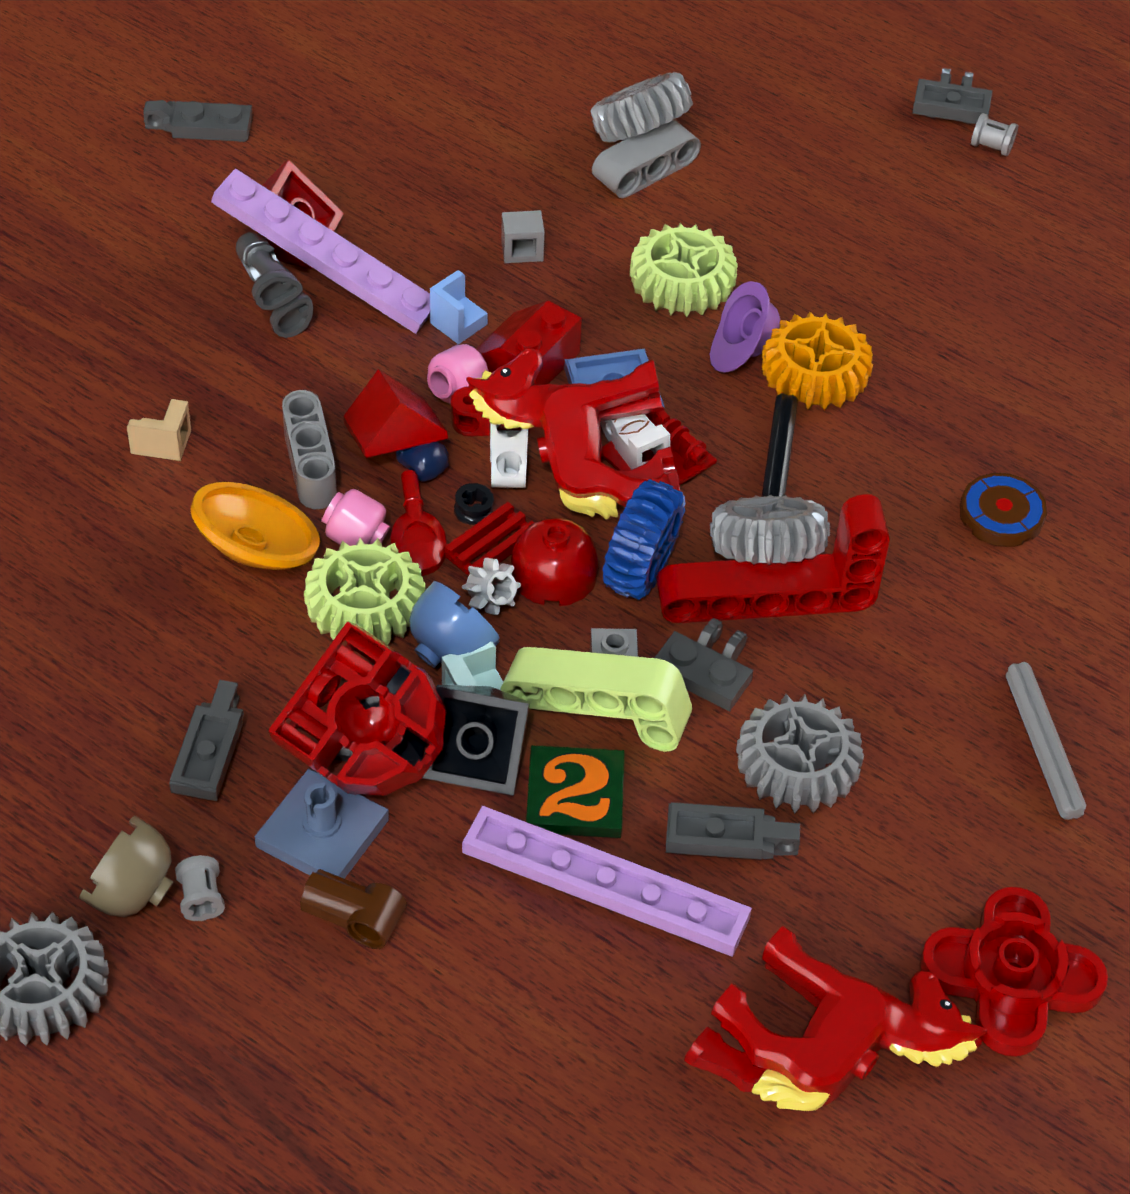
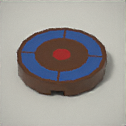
(1003, 509)

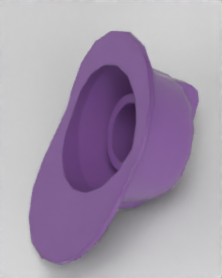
(743, 327)

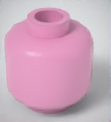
(451, 368)
(355, 517)

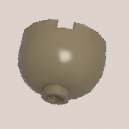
(131, 872)

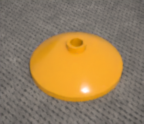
(254, 526)

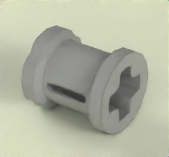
(994, 134)
(199, 888)

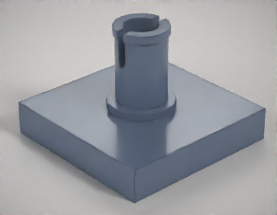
(321, 827)

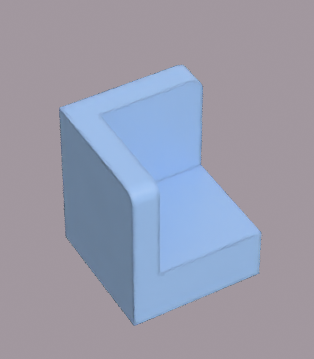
(454, 312)

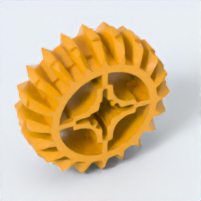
(841, 367)

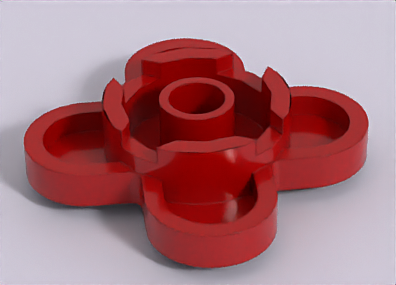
(1015, 970)

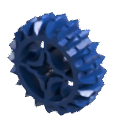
(643, 539)

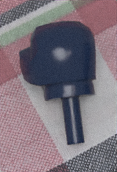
(426, 460)

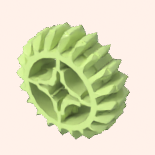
(683, 269)
(366, 579)

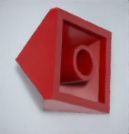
(299, 191)

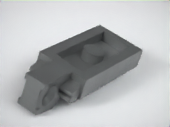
(199, 120)
(208, 745)
(728, 832)

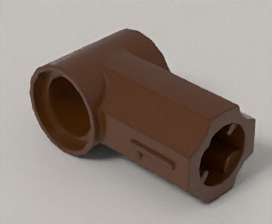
(364, 911)

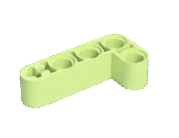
(605, 686)

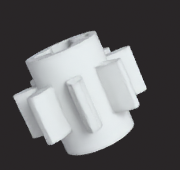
(491, 586)

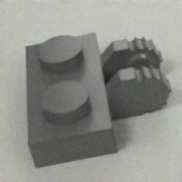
(951, 100)
(707, 672)

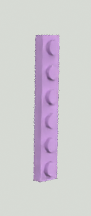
(323, 250)
(607, 880)

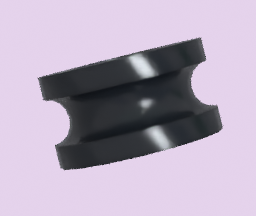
(468, 495)

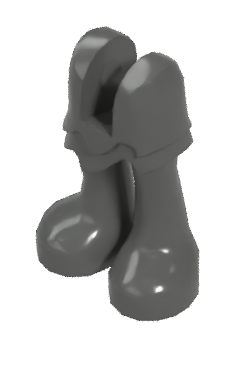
(274, 286)

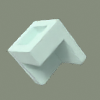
(472, 668)

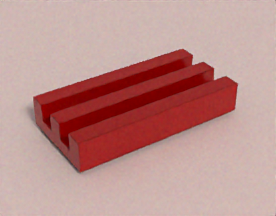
(485, 537)

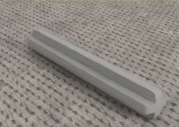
(1046, 741)

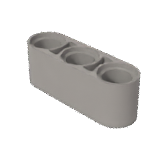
(646, 158)
(309, 449)

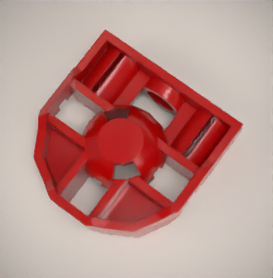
(372, 766)

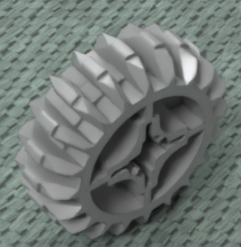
(641, 107)
(770, 529)
(804, 741)
(42, 959)

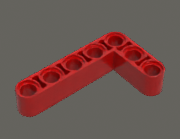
(819, 585)

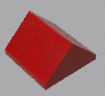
(391, 418)

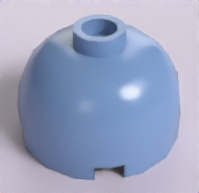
(447, 626)

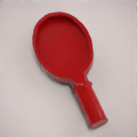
(417, 529)

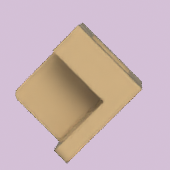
(162, 437)

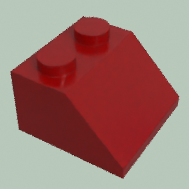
(539, 327)

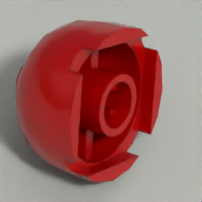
(555, 562)

